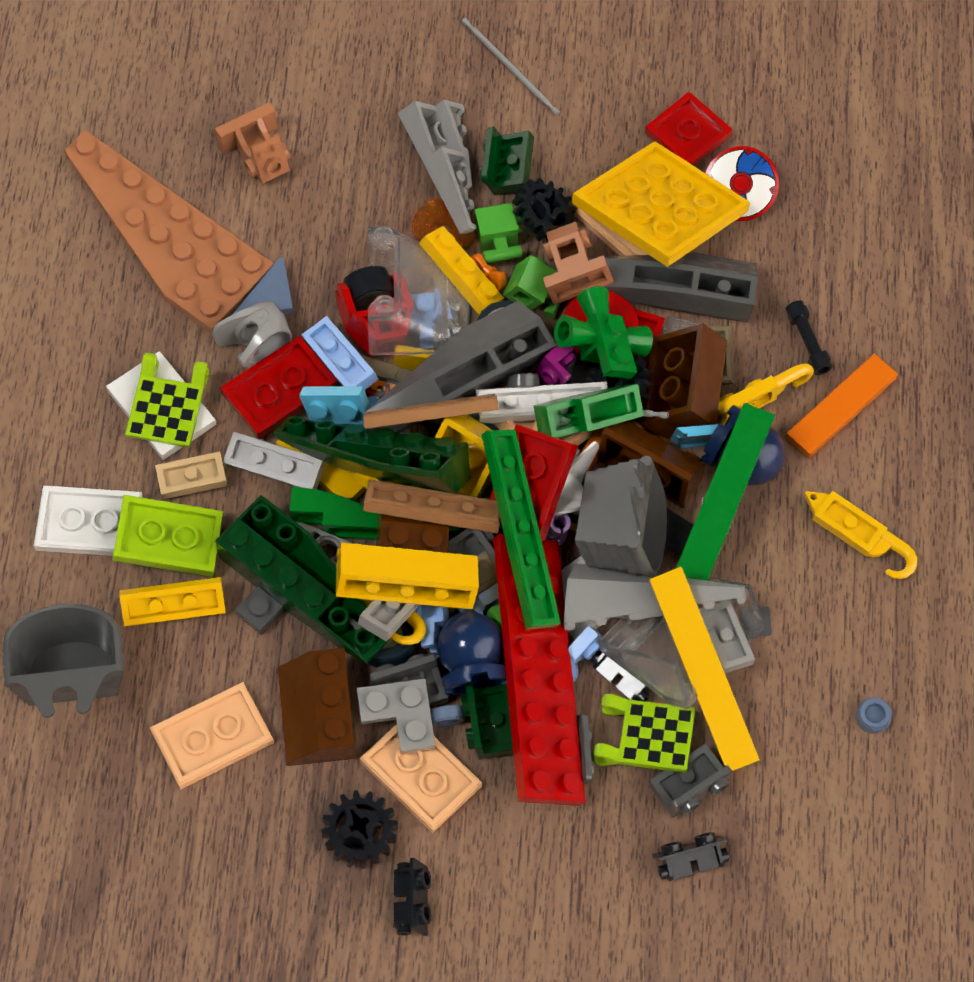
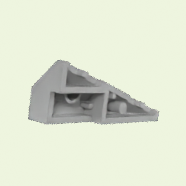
(439, 142)
(617, 594)

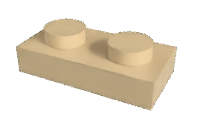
(191, 475)

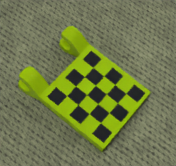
(166, 408)
(651, 735)

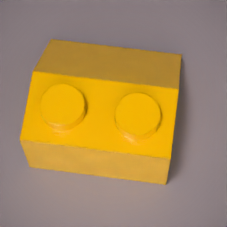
(469, 430)

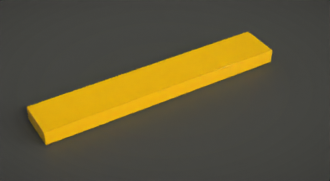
(704, 669)

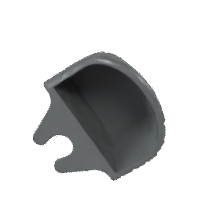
(623, 518)
(63, 657)

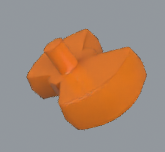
(498, 278)

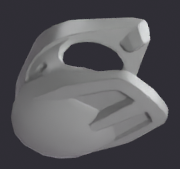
(258, 327)

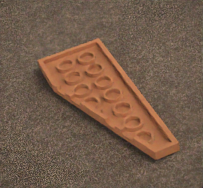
(182, 250)

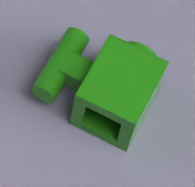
(498, 232)
(529, 287)

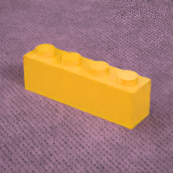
(407, 576)

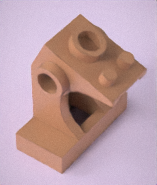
(249, 133)
(569, 251)

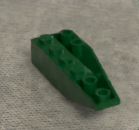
(382, 453)
(297, 573)

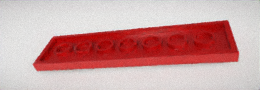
(540, 692)

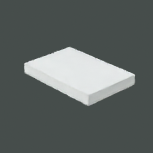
(124, 391)
(79, 520)

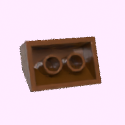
(677, 469)
(316, 708)

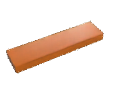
(841, 406)

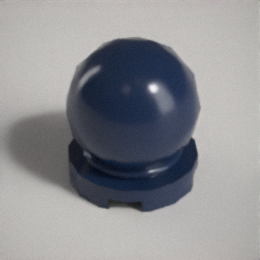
(769, 461)
(471, 650)

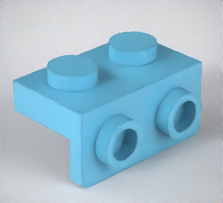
(336, 403)

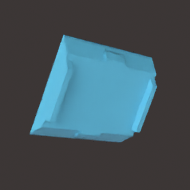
(693, 436)

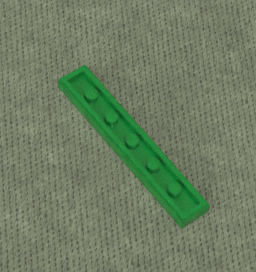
(725, 492)
(520, 529)

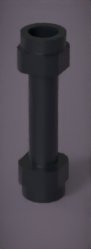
(798, 315)

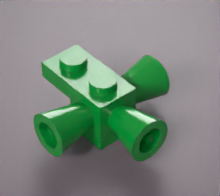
(603, 335)

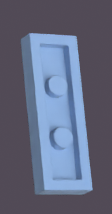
(339, 355)

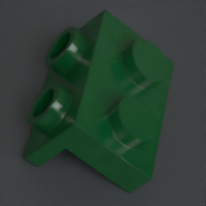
(506, 160)
(489, 720)

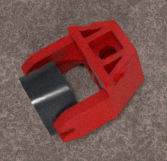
(356, 295)

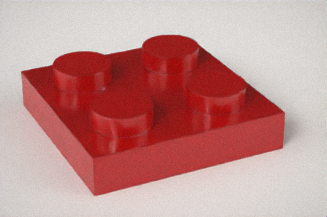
(689, 129)

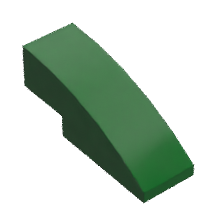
(589, 410)
(334, 513)

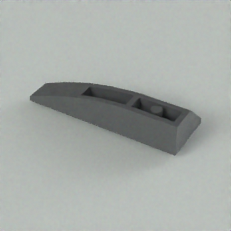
(690, 284)
(473, 360)

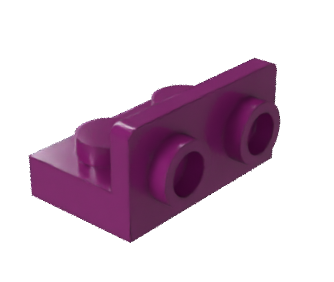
(553, 366)

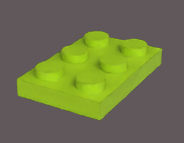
(167, 535)

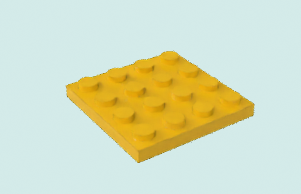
(660, 203)

